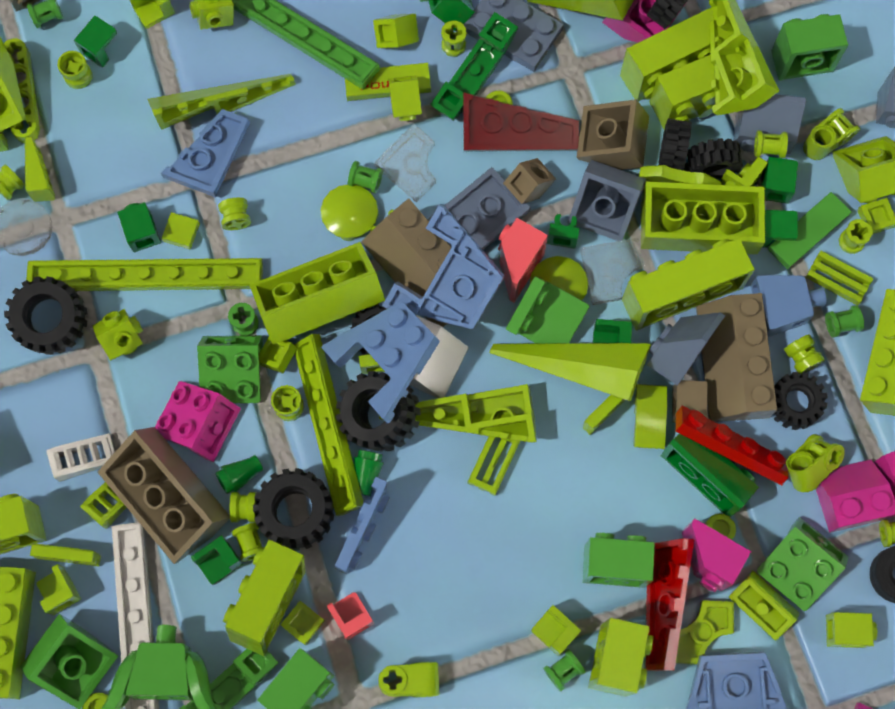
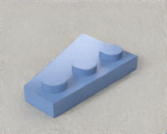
(210, 156)
(349, 555)

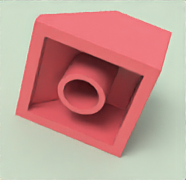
(520, 252)

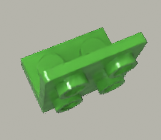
(547, 314)
(231, 366)
(803, 564)

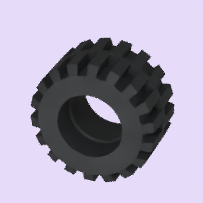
(28, 298)
(355, 410)
(280, 487)

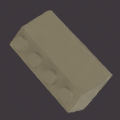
(407, 249)
(738, 361)
(163, 493)

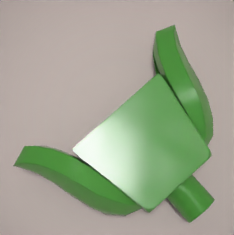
(161, 673)

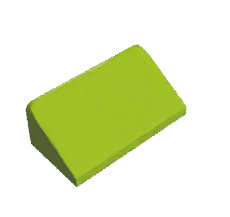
(764, 605)

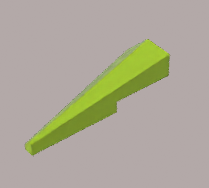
(739, 67)
(182, 106)
(601, 366)
(493, 413)

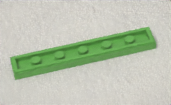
(310, 39)

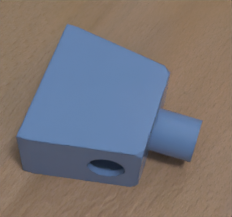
(787, 301)

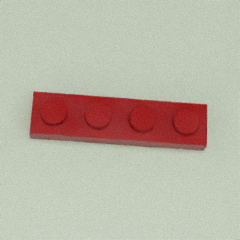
(731, 445)

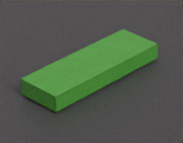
(811, 230)

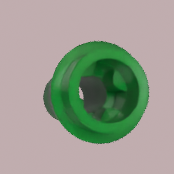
(367, 467)
(237, 474)

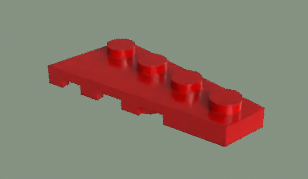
(667, 600)

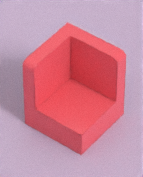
(350, 615)

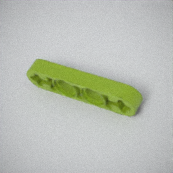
(26, 90)

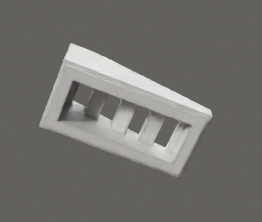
(79, 446)

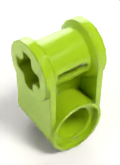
(832, 132)
(812, 462)
(417, 680)

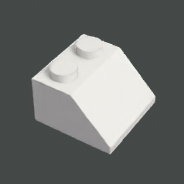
(443, 363)

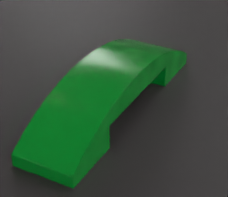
(476, 67)

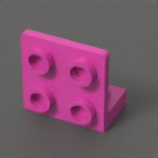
(197, 419)

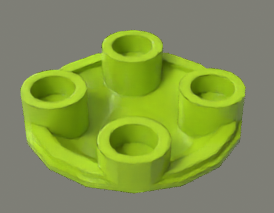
(349, 211)
(564, 274)

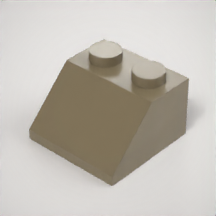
(614, 134)

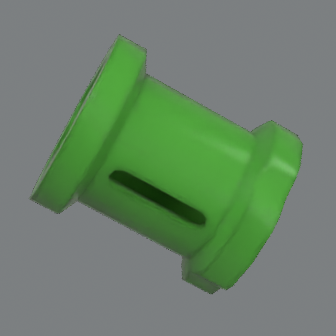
(44, 12)
(365, 177)
(235, 317)
(844, 321)
(564, 670)

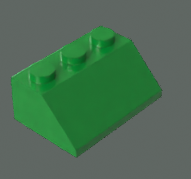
(711, 474)

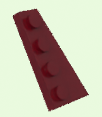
(508, 127)

